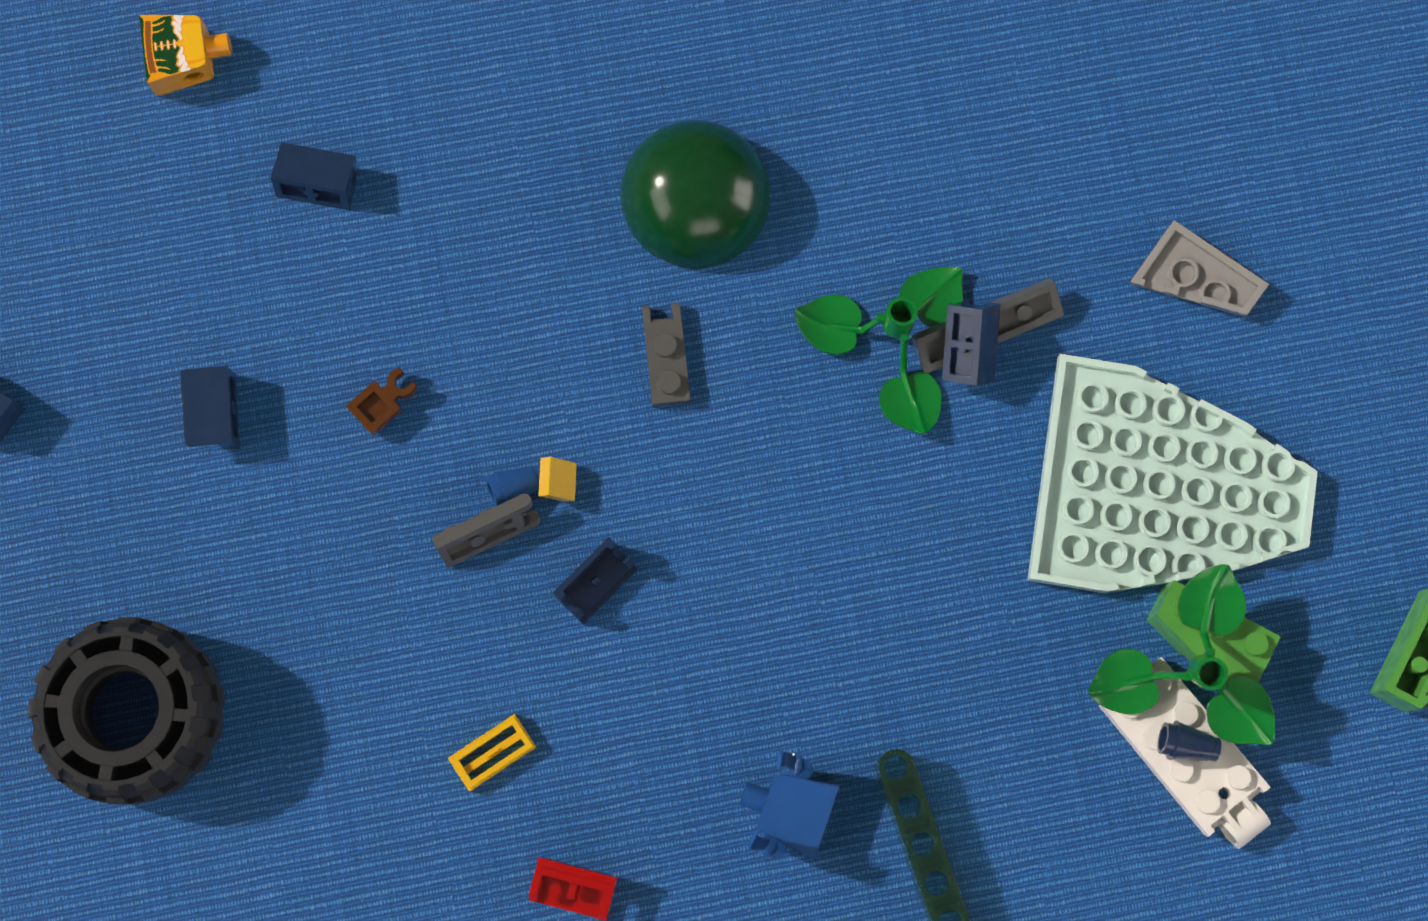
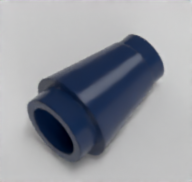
(1187, 743)

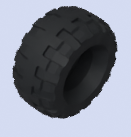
(186, 721)

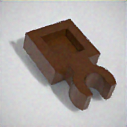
(377, 405)

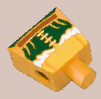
(179, 51)

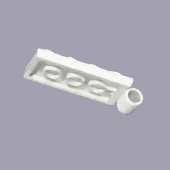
(1197, 783)

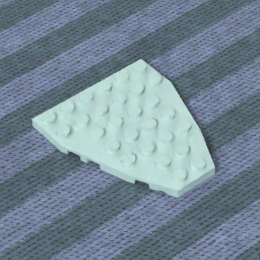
(1157, 485)

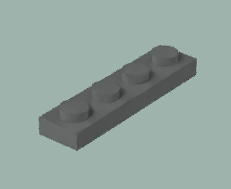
(1018, 314)

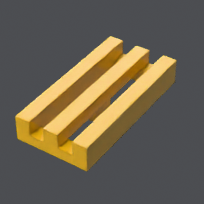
(520, 734)

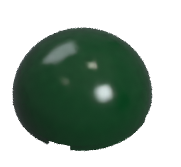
(695, 194)

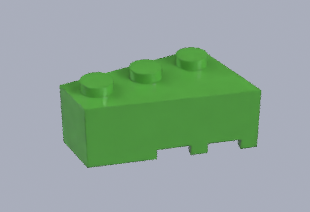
(1243, 650)

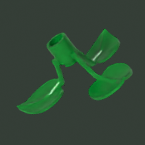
(834, 321)
(1240, 711)

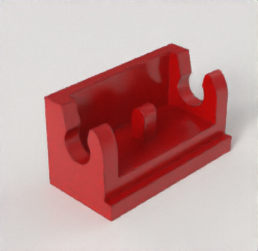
(572, 888)

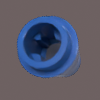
(512, 483)

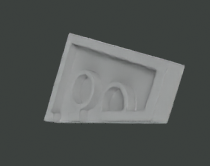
(1199, 273)

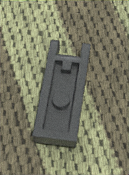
(666, 358)
(486, 530)

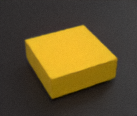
(557, 479)

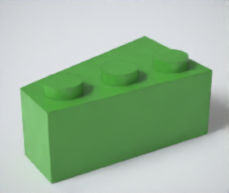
(1405, 671)

